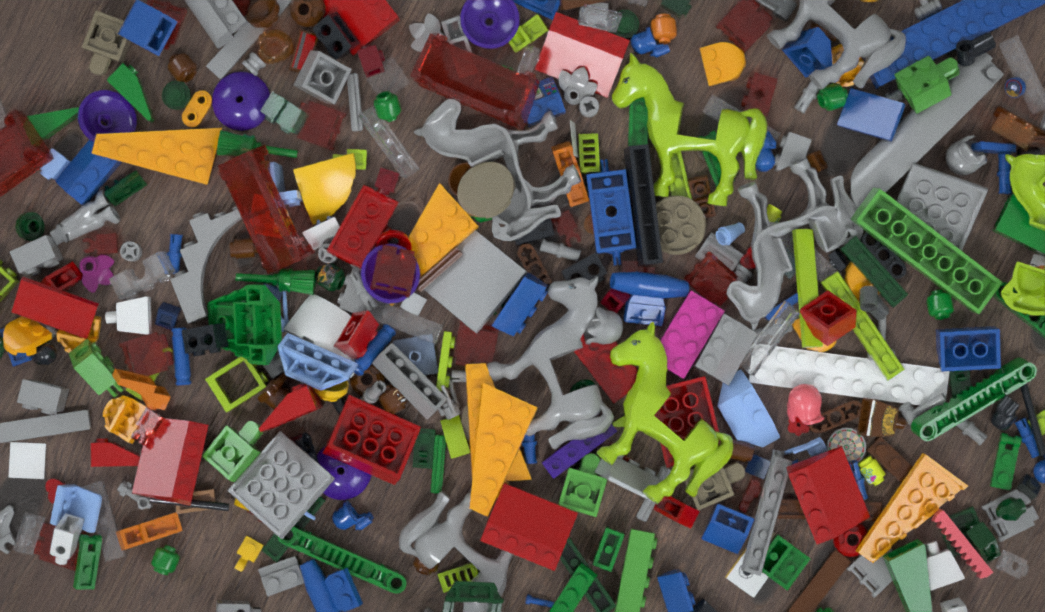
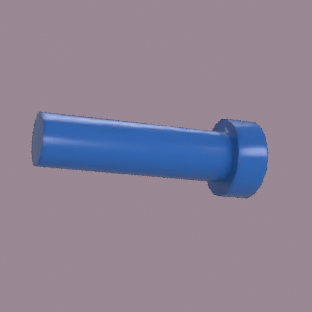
(529, 599)

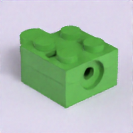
(926, 82)
(94, 368)
(234, 450)
(583, 487)

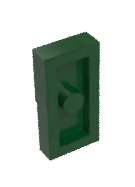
(125, 188)
(959, 382)
(424, 449)

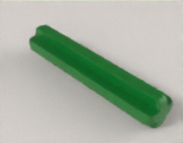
(438, 464)

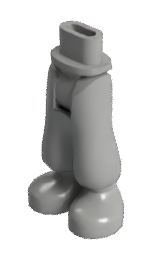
(85, 219)

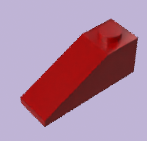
(112, 454)

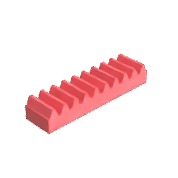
(962, 544)

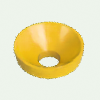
(334, 392)

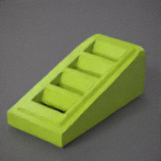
(589, 169)
(456, 570)

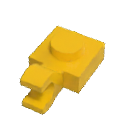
(249, 551)

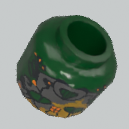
(330, 277)

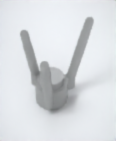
(451, 406)

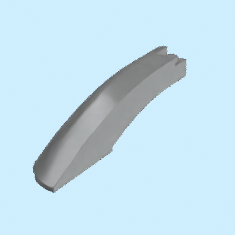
(921, 131)

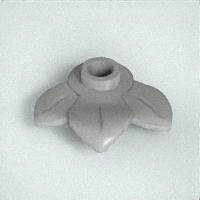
(422, 31)
(576, 82)

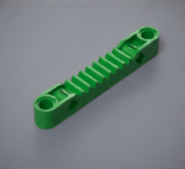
(950, 414)
(343, 558)

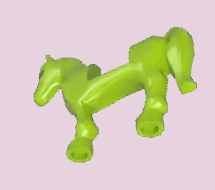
(664, 118)
(1028, 281)
(640, 406)

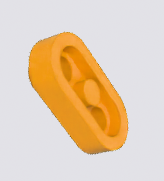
(197, 109)

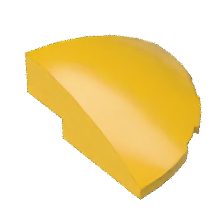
(326, 185)

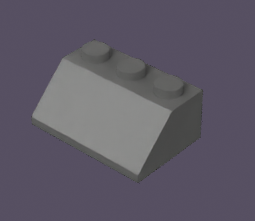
(725, 349)
(628, 475)

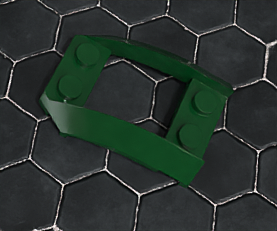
(473, 593)

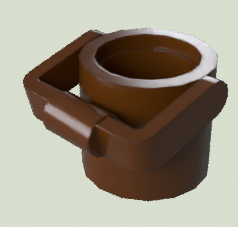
(274, 392)

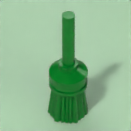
(235, 145)
(286, 280)

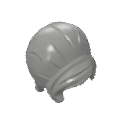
(962, 159)
(604, 328)

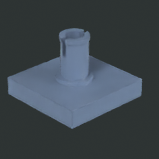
(420, 353)

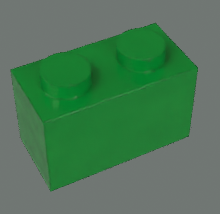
(608, 549)

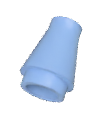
(727, 234)

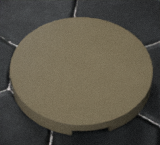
(486, 190)
(680, 224)

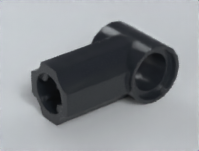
(969, 50)

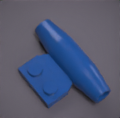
(647, 294)
(330, 593)

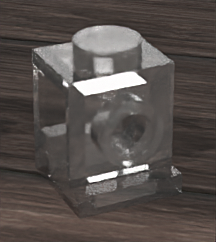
(1005, 564)

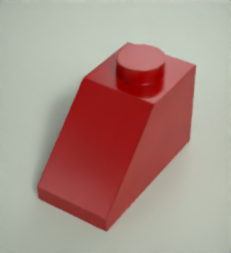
(64, 277)
(677, 511)

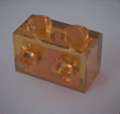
(1014, 131)

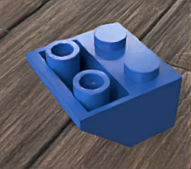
(147, 27)
(727, 528)
(674, 591)

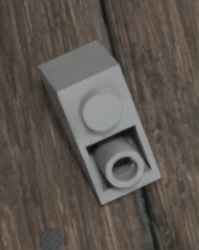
(793, 148)

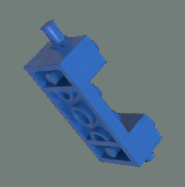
(614, 233)

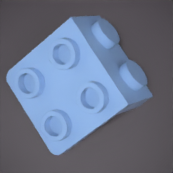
(289, 198)
(79, 503)

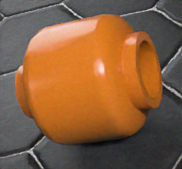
(663, 28)

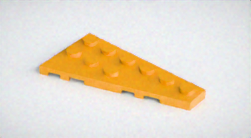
(173, 152)
(439, 229)
(475, 377)
(500, 434)
(914, 502)

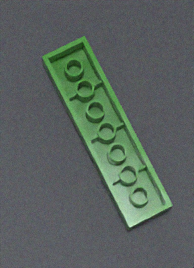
(926, 250)

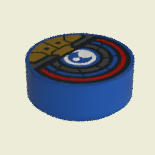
(1015, 87)

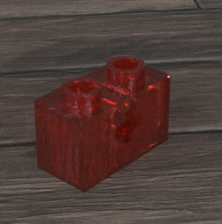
(766, 86)

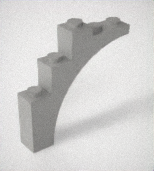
(190, 285)

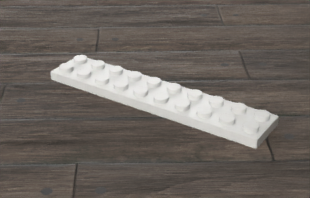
(850, 376)

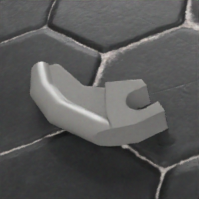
(6, 517)

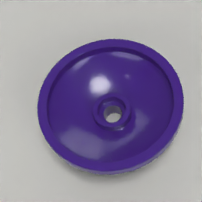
(500, 32)
(109, 108)
(241, 115)
(366, 277)
(345, 485)

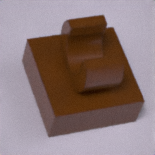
(817, 161)

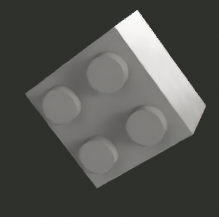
(322, 77)
(36, 255)
(42, 395)

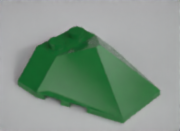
(250, 322)

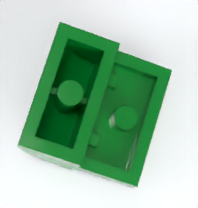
(784, 562)

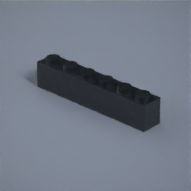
(643, 205)

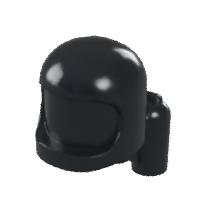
(45, 354)
(1004, 414)

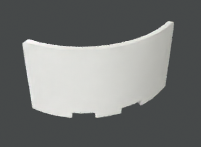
(319, 324)

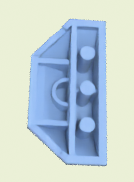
(313, 364)
(746, 412)

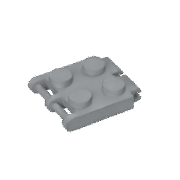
(1010, 528)
(875, 573)

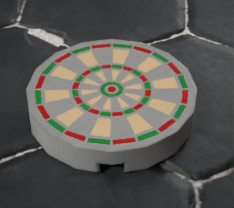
(852, 444)

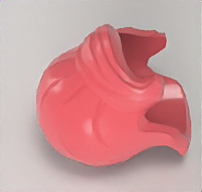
(805, 403)

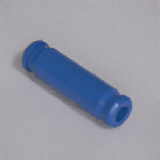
(374, 347)
(181, 360)

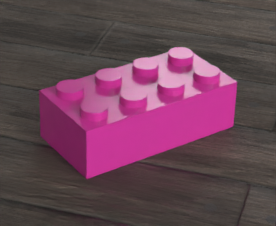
(689, 332)

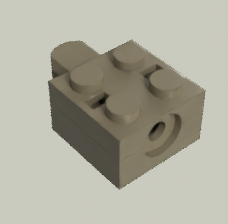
(106, 43)
(717, 485)

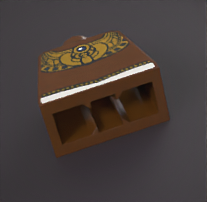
(878, 419)

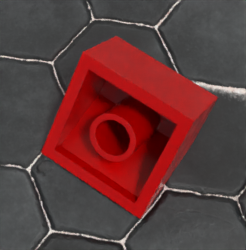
(829, 317)
(357, 334)

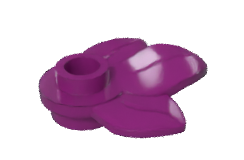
(98, 274)

